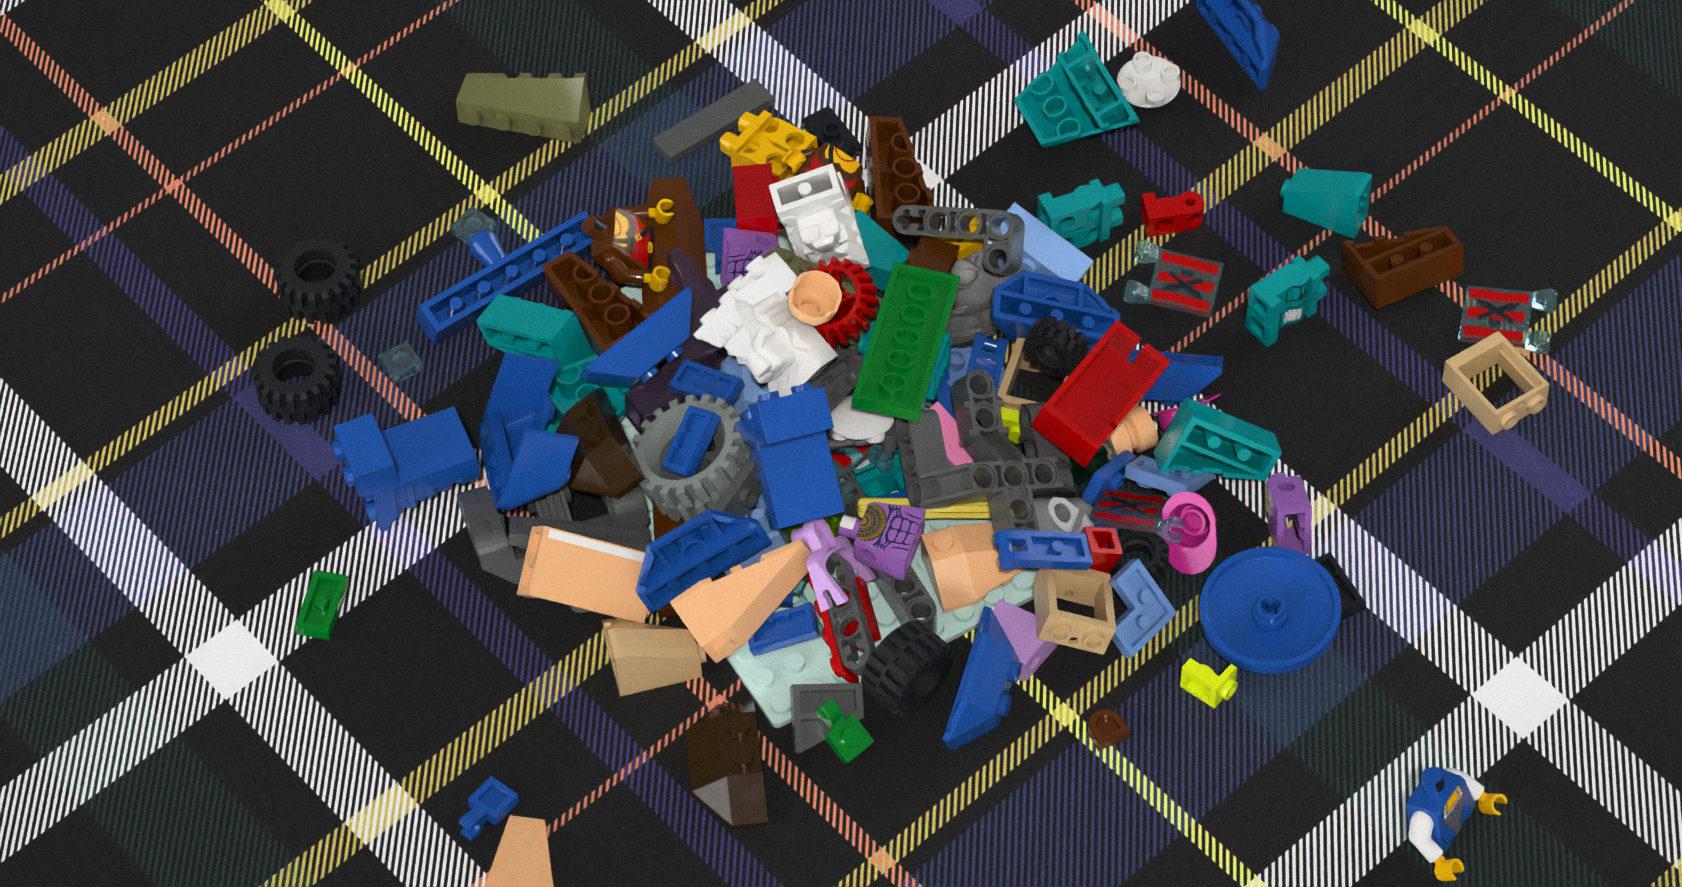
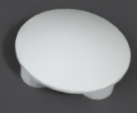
(1149, 80)
(858, 423)

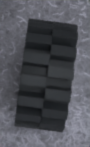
(1055, 346)
(1146, 543)

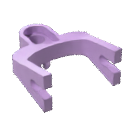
(822, 543)

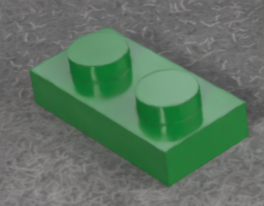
(322, 605)

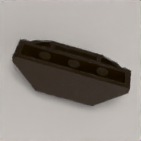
(603, 455)
(728, 764)

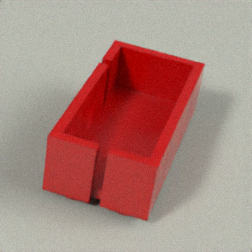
(1100, 394)

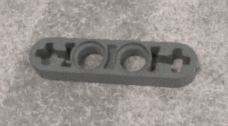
(852, 611)

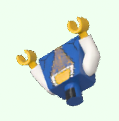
(1440, 810)

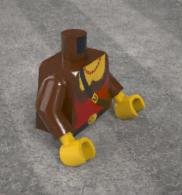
(843, 162)
(625, 243)

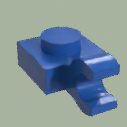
(714, 237)
(489, 802)

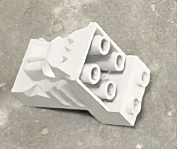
(819, 216)
(763, 332)

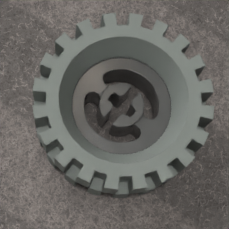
(696, 494)

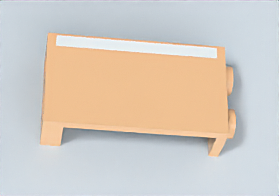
(583, 573)

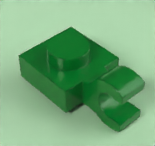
(846, 735)

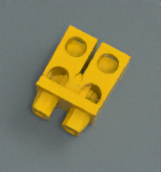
(765, 142)

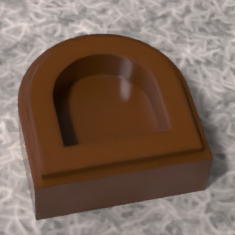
(1107, 728)

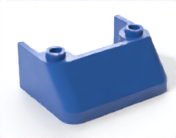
(515, 448)

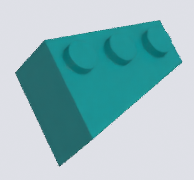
(534, 330)

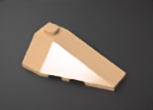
(963, 564)
(522, 855)

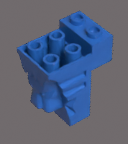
(793, 455)
(403, 462)

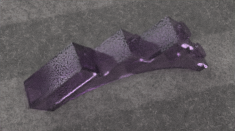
(648, 397)

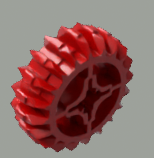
(854, 308)

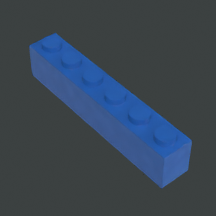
(507, 276)

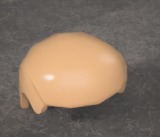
(814, 297)

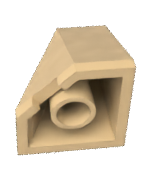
(651, 655)

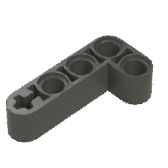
(958, 229)

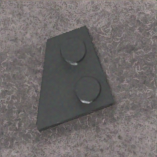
(838, 380)
(806, 698)

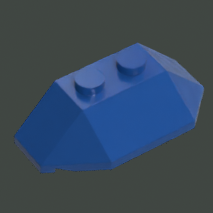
(1245, 35)
(1034, 295)
(646, 346)
(1183, 377)
(695, 552)
(984, 684)

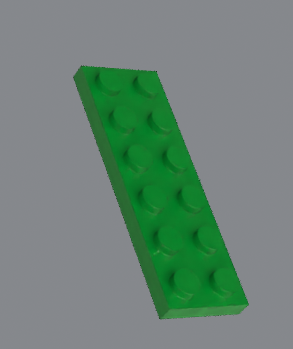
(905, 342)

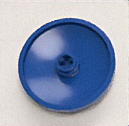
(1270, 610)

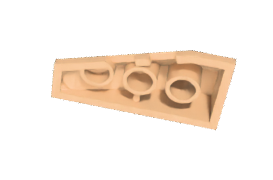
(733, 608)

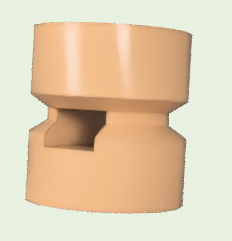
(1135, 433)

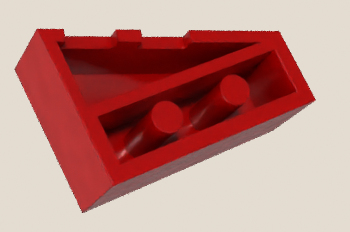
(754, 200)

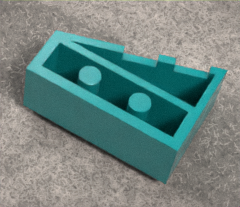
(1216, 443)

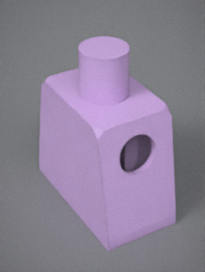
(1022, 633)

